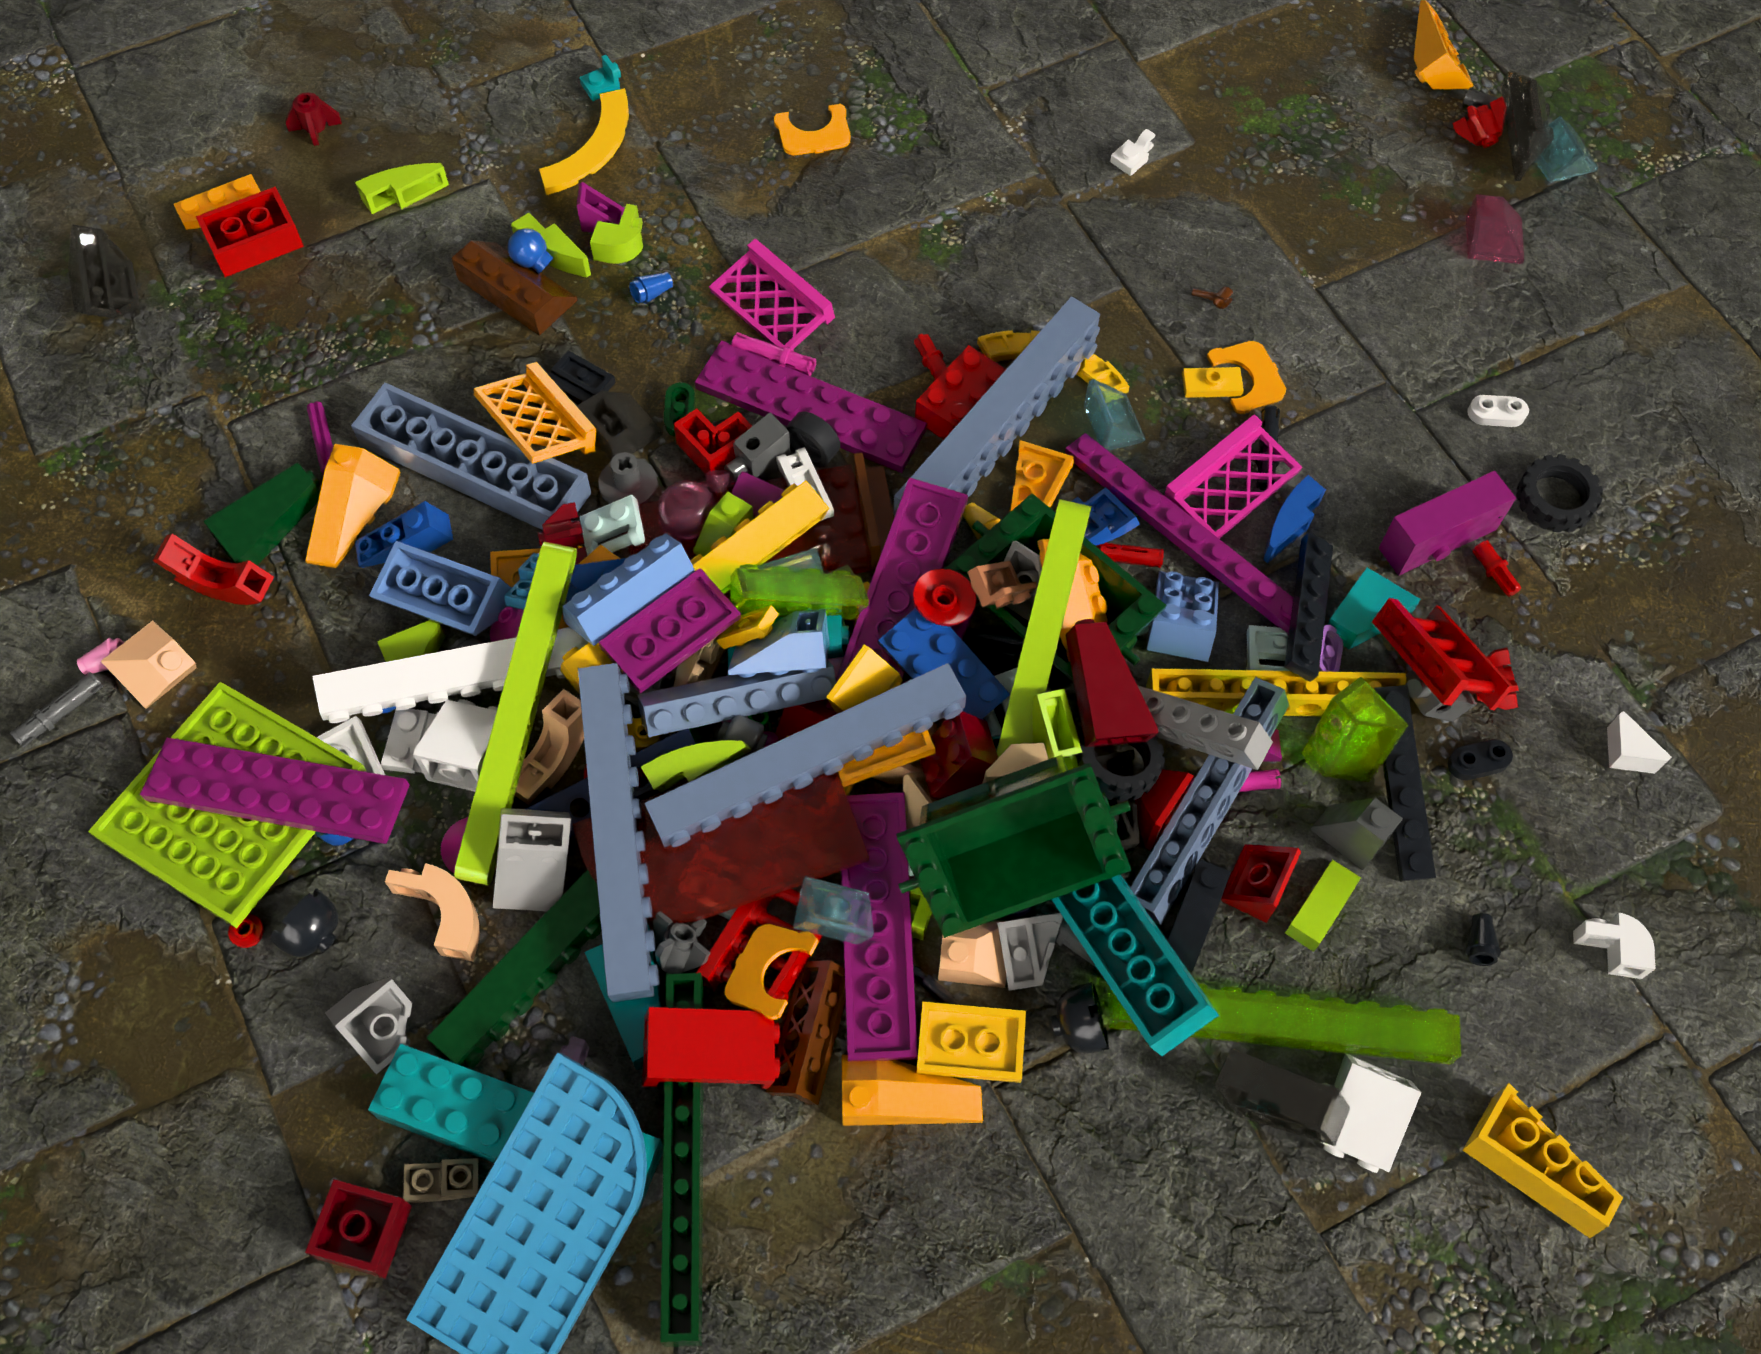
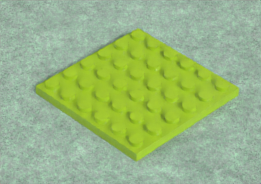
(207, 855)

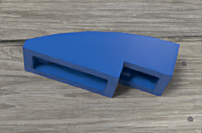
(1294, 517)

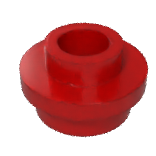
(252, 937)

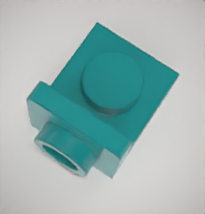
(602, 79)

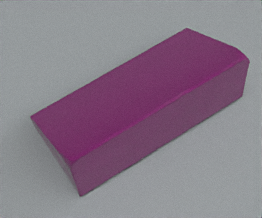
(755, 491)

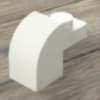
(1627, 944)

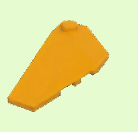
(1436, 55)
(349, 497)
(897, 1095)

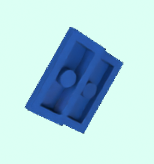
(1107, 518)

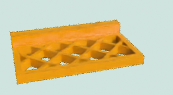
(555, 406)

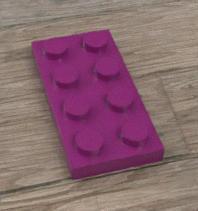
(670, 630)

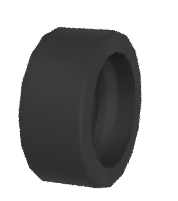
(815, 435)

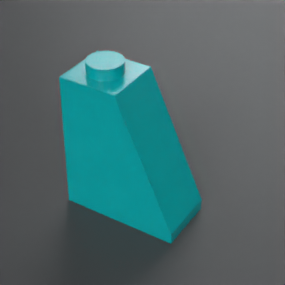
(1363, 603)

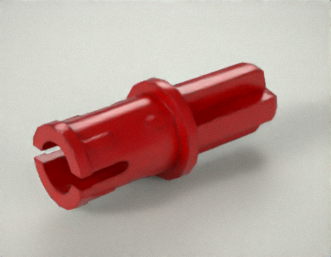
(931, 356)
(1496, 567)

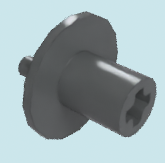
(627, 477)

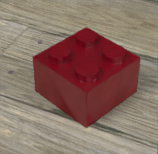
(961, 756)
(359, 1228)

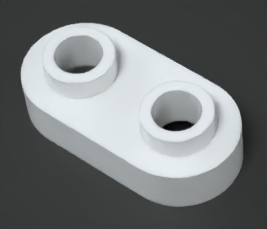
(1501, 410)

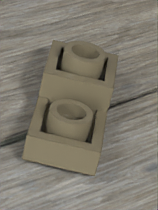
(440, 1181)

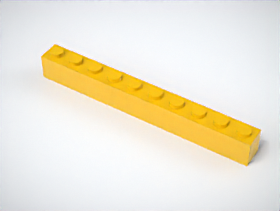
(751, 544)

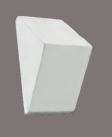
(1633, 748)

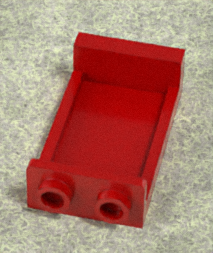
(709, 1047)

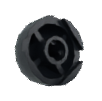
(308, 926)
(1081, 1020)

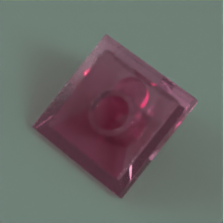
(1494, 230)

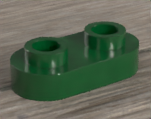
(676, 410)

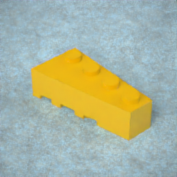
(1540, 1164)

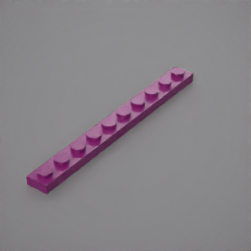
(1183, 531)

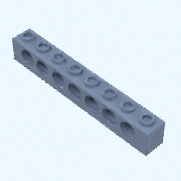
(1202, 810)

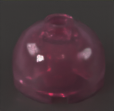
(684, 509)

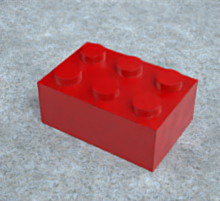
(250, 231)
(957, 391)

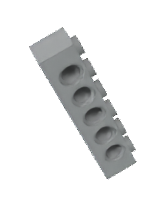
(1208, 729)

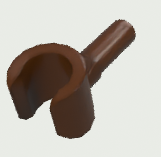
(1220, 299)

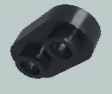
(1482, 759)

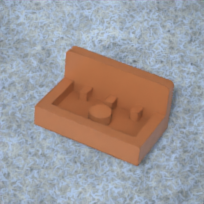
(999, 585)

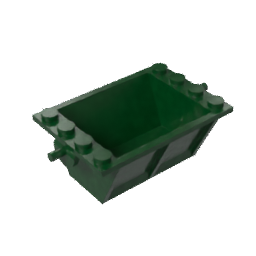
(1128, 601)
(1013, 844)

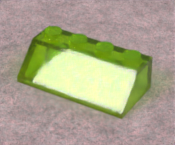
(797, 591)
(1354, 734)

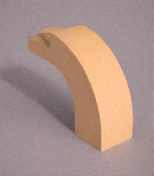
(555, 749)
(459, 922)

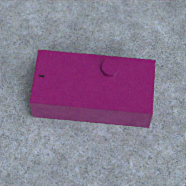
(1446, 523)

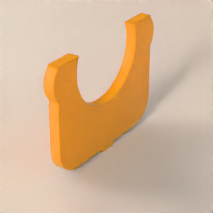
(799, 142)
(1253, 357)
(746, 983)

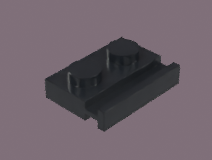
(580, 378)
(994, 650)

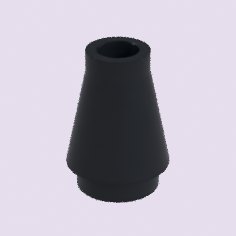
(1482, 942)

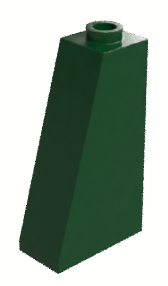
(265, 515)

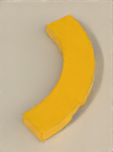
(598, 148)
(1009, 345)

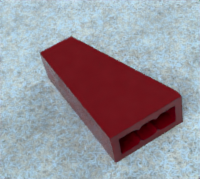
(1106, 692)

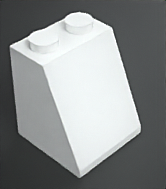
(456, 744)
(1377, 1115)

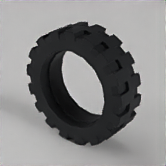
(1570, 471)
(1126, 786)

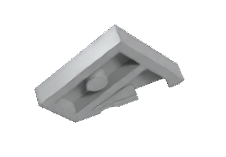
(1028, 948)

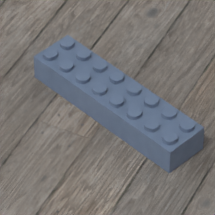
(467, 457)

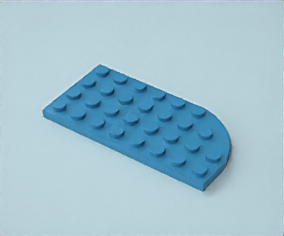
(540, 1221)

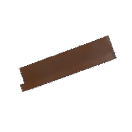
(875, 505)
(816, 1031)

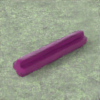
(320, 433)

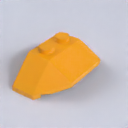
(1085, 596)

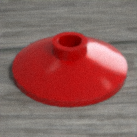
(945, 586)

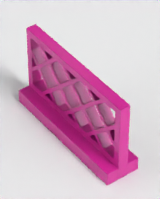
(784, 278)
(1221, 456)

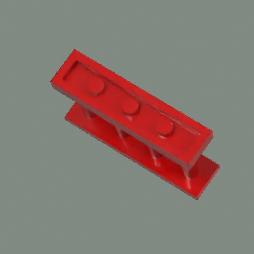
(1441, 654)
(736, 937)

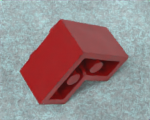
(709, 445)

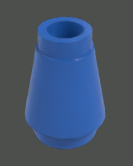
(650, 286)

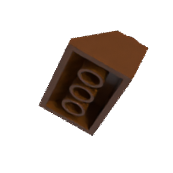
(512, 288)

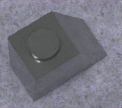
(1357, 828)

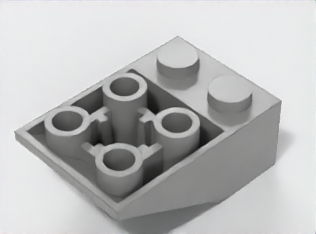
(531, 859)

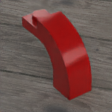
(229, 582)

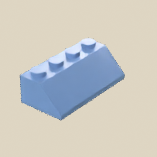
(440, 589)
(628, 589)

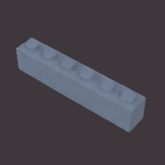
(730, 696)

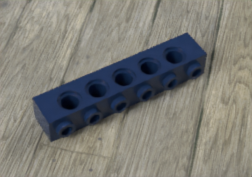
(561, 800)

